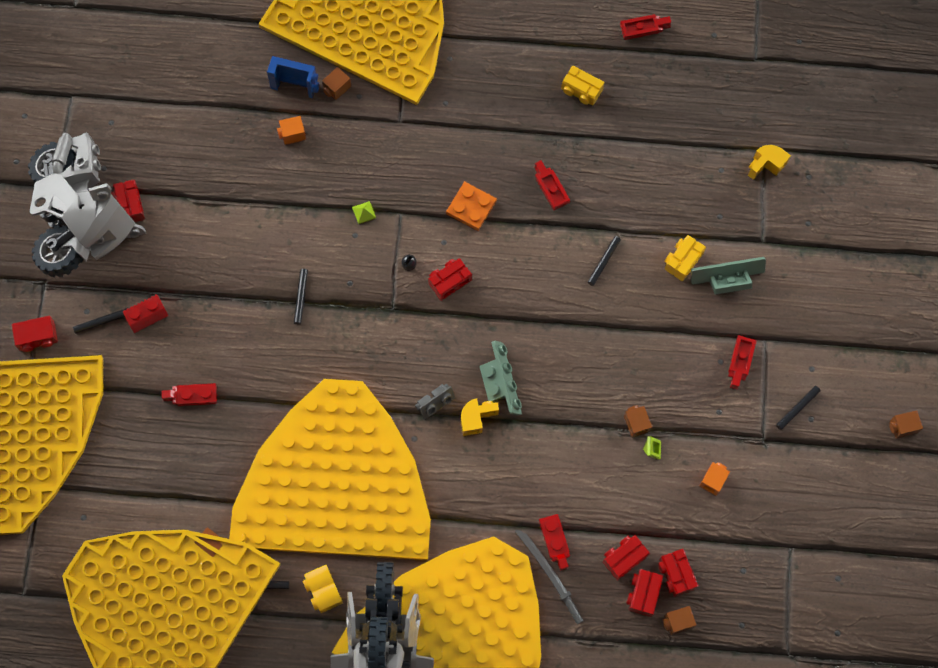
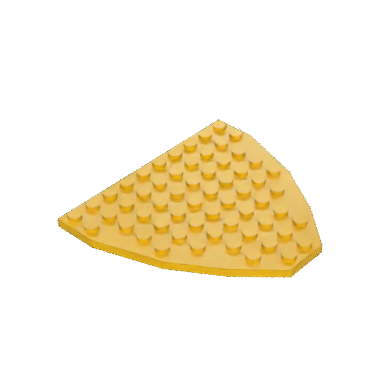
(376, 40)
(43, 430)
(334, 482)
(163, 598)
(473, 608)

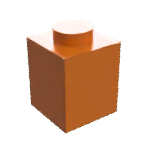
(291, 130)
(714, 478)

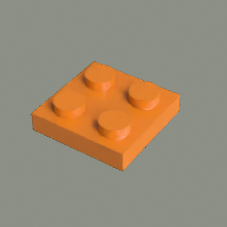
(471, 206)

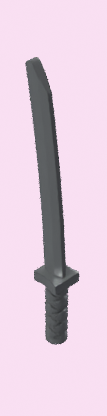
(564, 595)

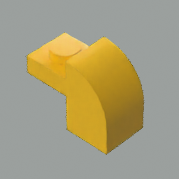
(771, 158)
(472, 415)

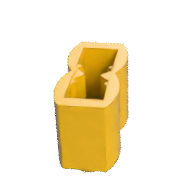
(323, 589)

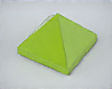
(364, 212)
(653, 447)

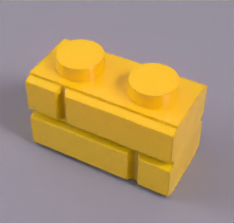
(582, 86)
(684, 258)

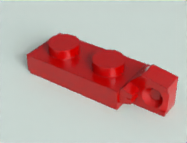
(644, 26)
(551, 186)
(741, 360)
(191, 394)
(555, 540)

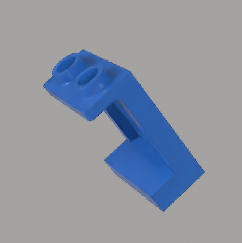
(293, 73)

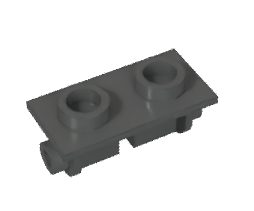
(442, 396)

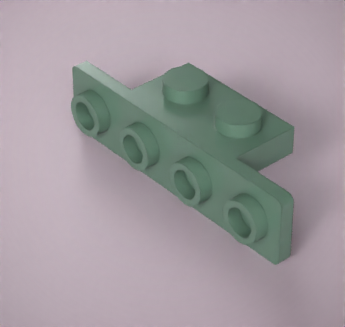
(730, 275)
(499, 380)

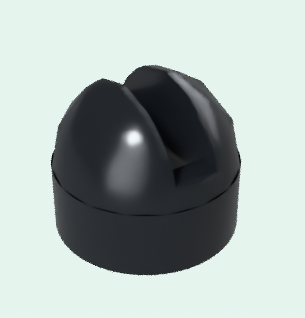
(411, 265)

